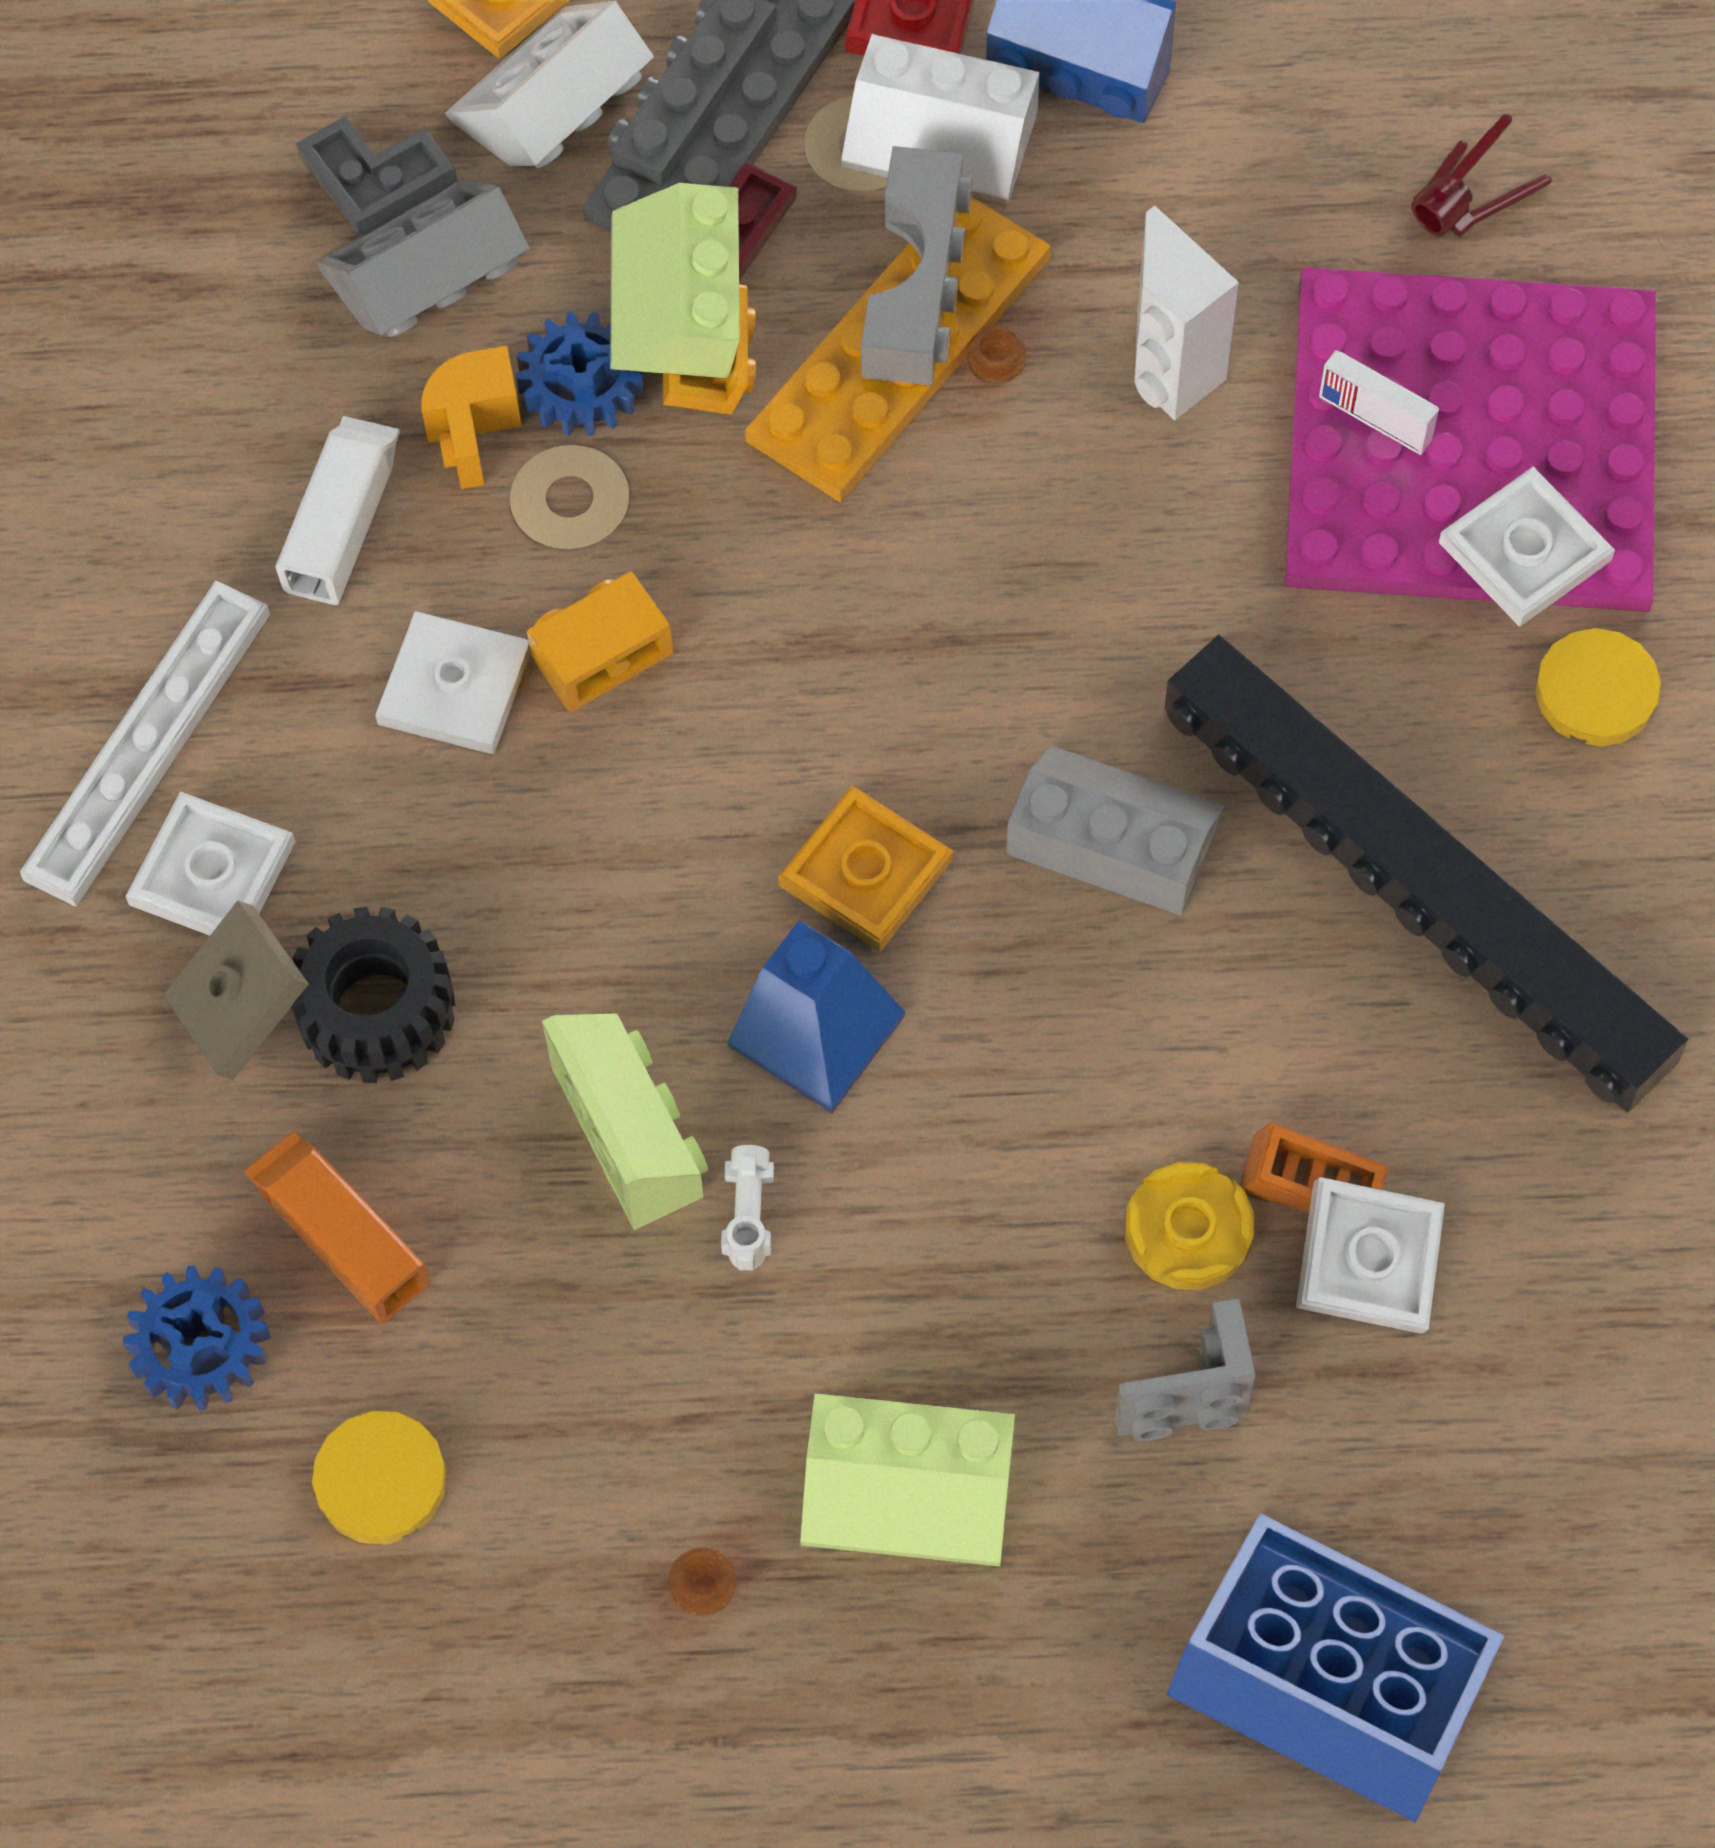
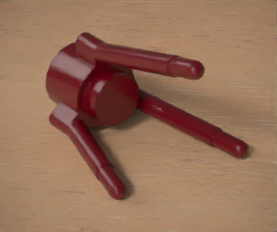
(1446, 198)

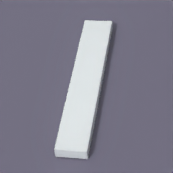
(145, 744)

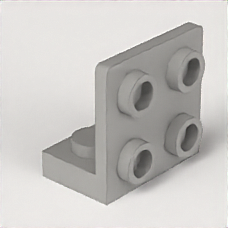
(1204, 1397)

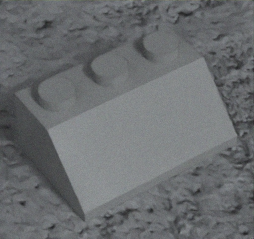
(425, 256)
(1112, 829)

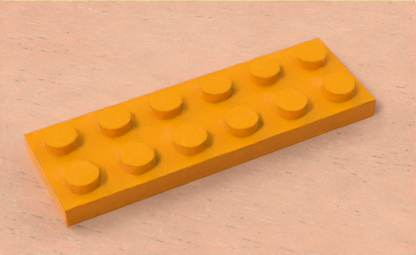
(833, 421)

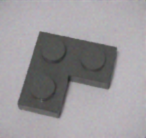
(374, 186)

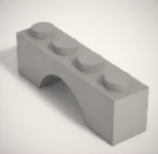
(904, 323)

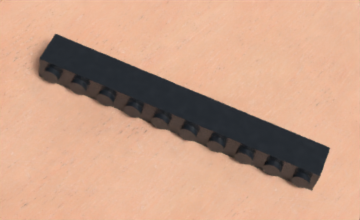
(1424, 875)

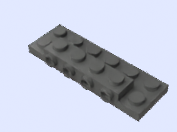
(717, 97)

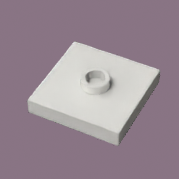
(1526, 546)
(453, 682)
(207, 863)
(1370, 1255)

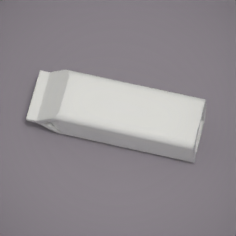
(337, 510)

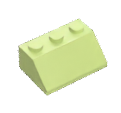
(676, 282)
(625, 1114)
(907, 1479)

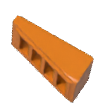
(1295, 1147)

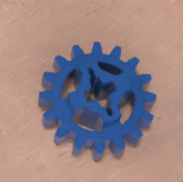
(571, 376)
(182, 1314)

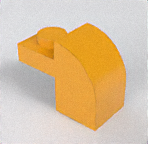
(469, 398)

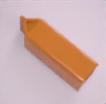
(339, 1226)

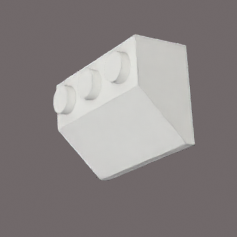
(553, 84)
(942, 103)
(1181, 319)

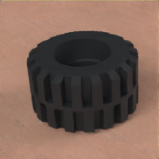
(386, 1039)

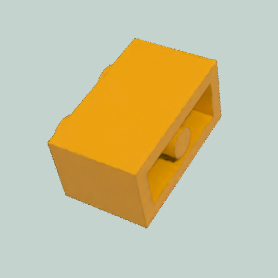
(600, 640)

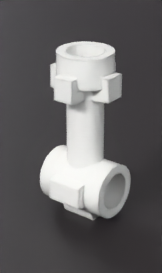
(745, 1237)

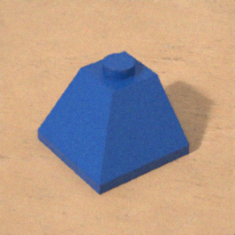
(815, 1017)

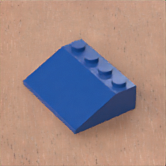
(1335, 1666)

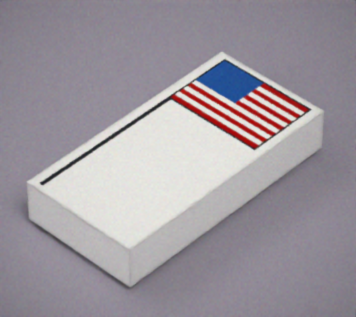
(1378, 402)

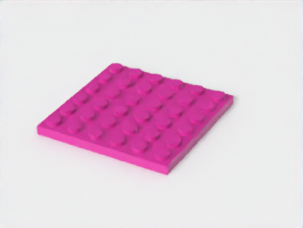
(1518, 383)

